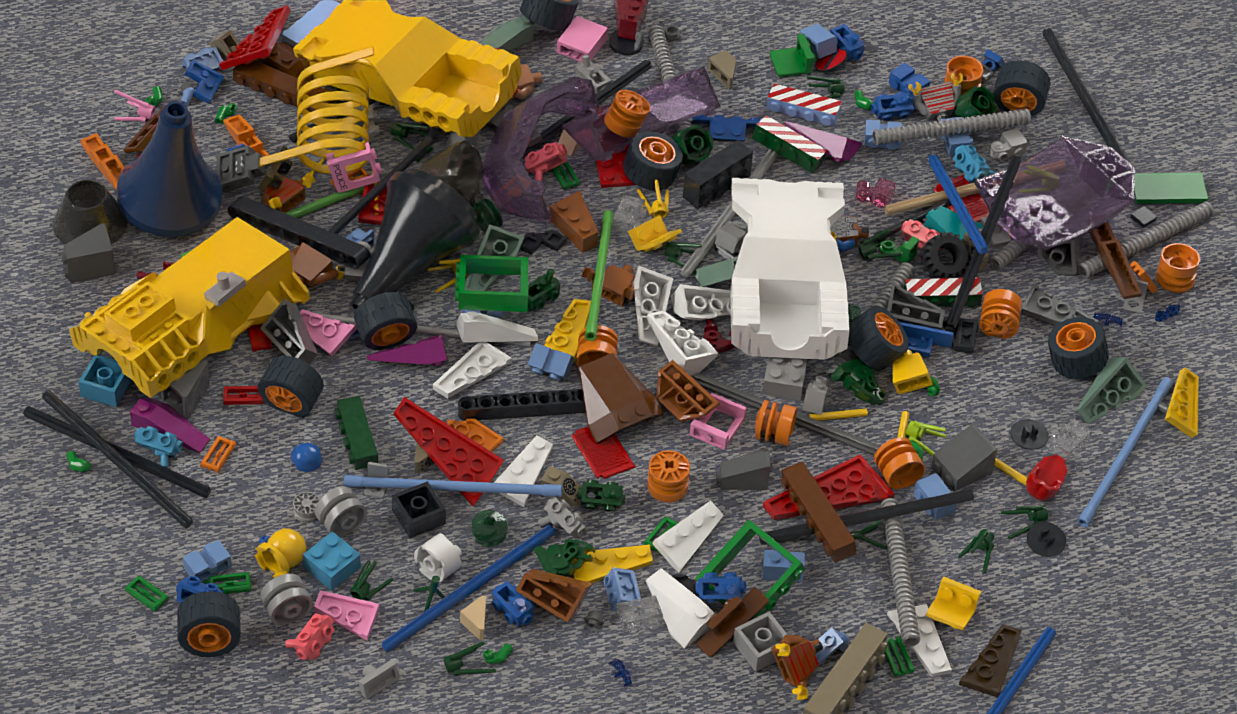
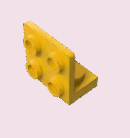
(652, 234)
(954, 604)

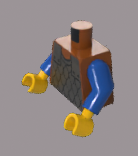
(847, 232)

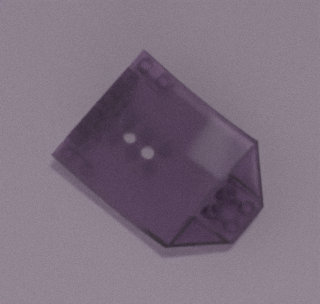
(1074, 180)

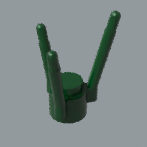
(834, 86)
(402, 130)
(868, 247)
(675, 250)
(1035, 513)
(982, 542)
(361, 587)
(454, 662)

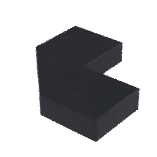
(550, 239)

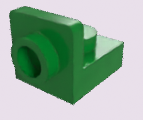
(908, 250)

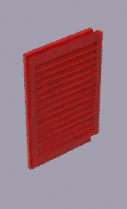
(973, 203)
(605, 457)

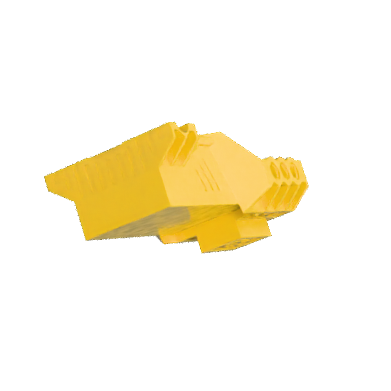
(415, 65)
(167, 324)

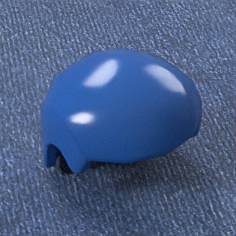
(306, 457)

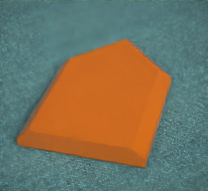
(478, 433)

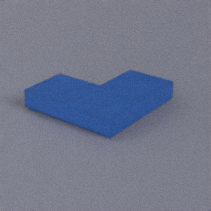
(208, 79)

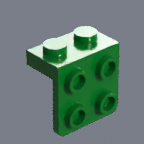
(794, 60)

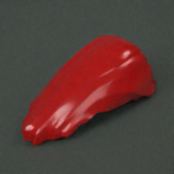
(1046, 478)

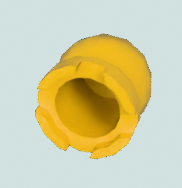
(281, 552)

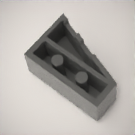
(913, 310)
(289, 332)

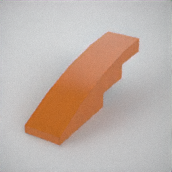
(244, 133)
(103, 158)

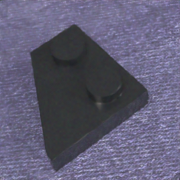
(964, 334)

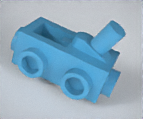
(971, 163)
(162, 444)

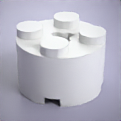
(438, 553)

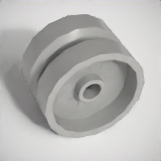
(340, 511)
(286, 599)

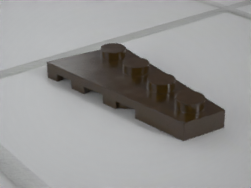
(991, 667)

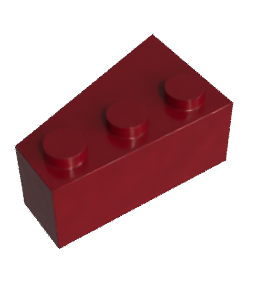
(630, 17)

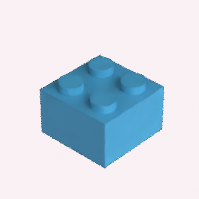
(103, 381)
(331, 561)

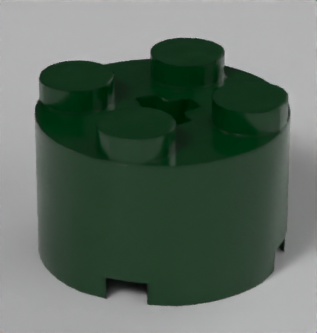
(976, 102)
(694, 143)

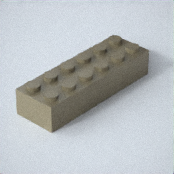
(850, 673)

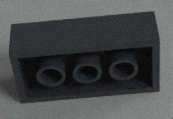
(715, 174)

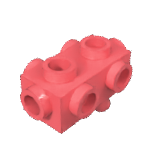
(545, 159)
(917, 229)
(312, 637)

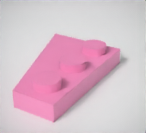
(348, 612)

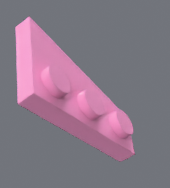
(325, 332)

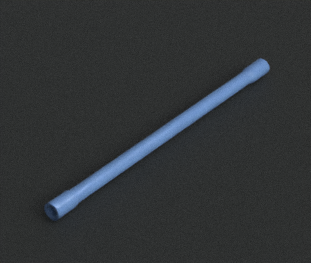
(545, 490)
(1089, 511)

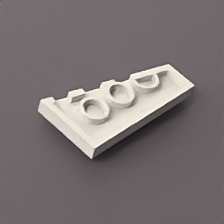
(471, 368)
(526, 467)
(685, 538)
(930, 648)

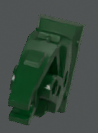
(859, 379)
(564, 558)

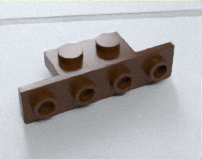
(731, 616)

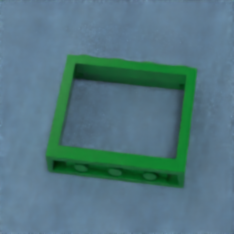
(491, 299)
(736, 544)

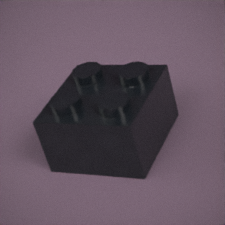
(418, 509)

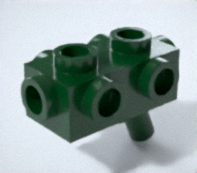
(542, 290)
(606, 495)

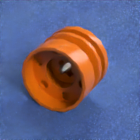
(970, 69)
(627, 113)
(1177, 267)
(1000, 313)
(604, 344)
(775, 422)
(899, 462)
(668, 476)

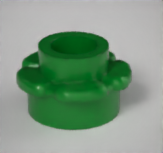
(887, 247)

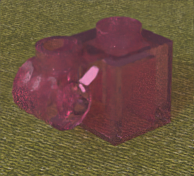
(879, 195)

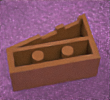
(575, 221)
(554, 592)

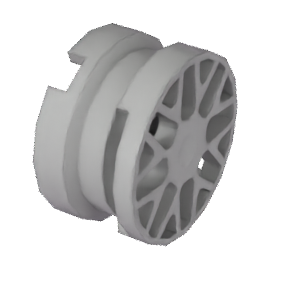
(305, 506)

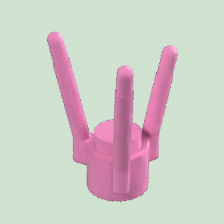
(144, 109)

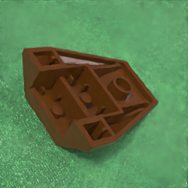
(614, 397)

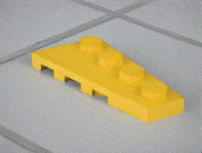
(567, 331)
(1184, 403)
(605, 559)

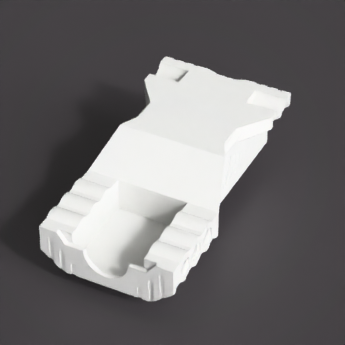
(789, 270)

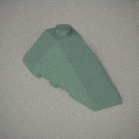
(510, 34)
(495, 243)
(1112, 386)

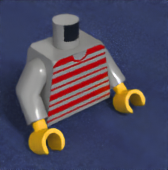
(937, 100)

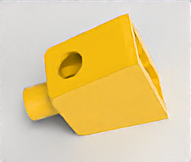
(910, 373)

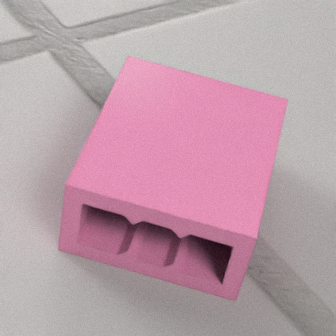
(582, 39)

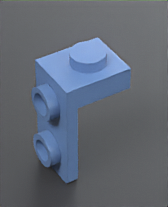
(831, 642)

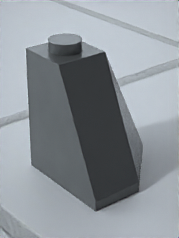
(1064, 257)
(745, 472)

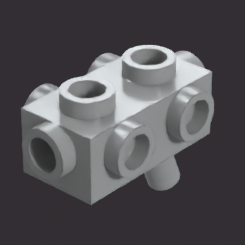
(590, 71)
(560, 514)

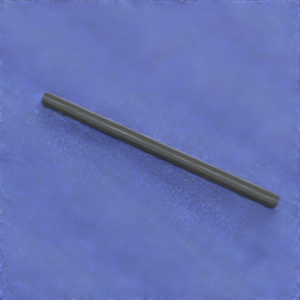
(801, 420)

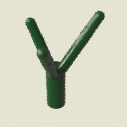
(859, 534)
(432, 588)

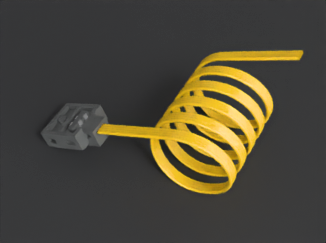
(242, 165)

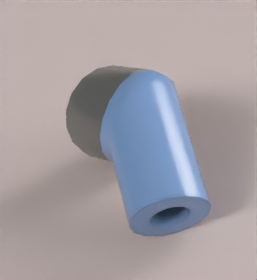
(188, 92)

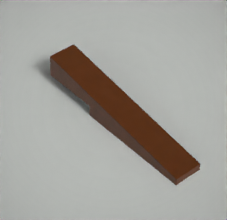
(1115, 261)

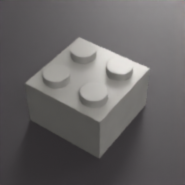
(785, 377)
(757, 638)

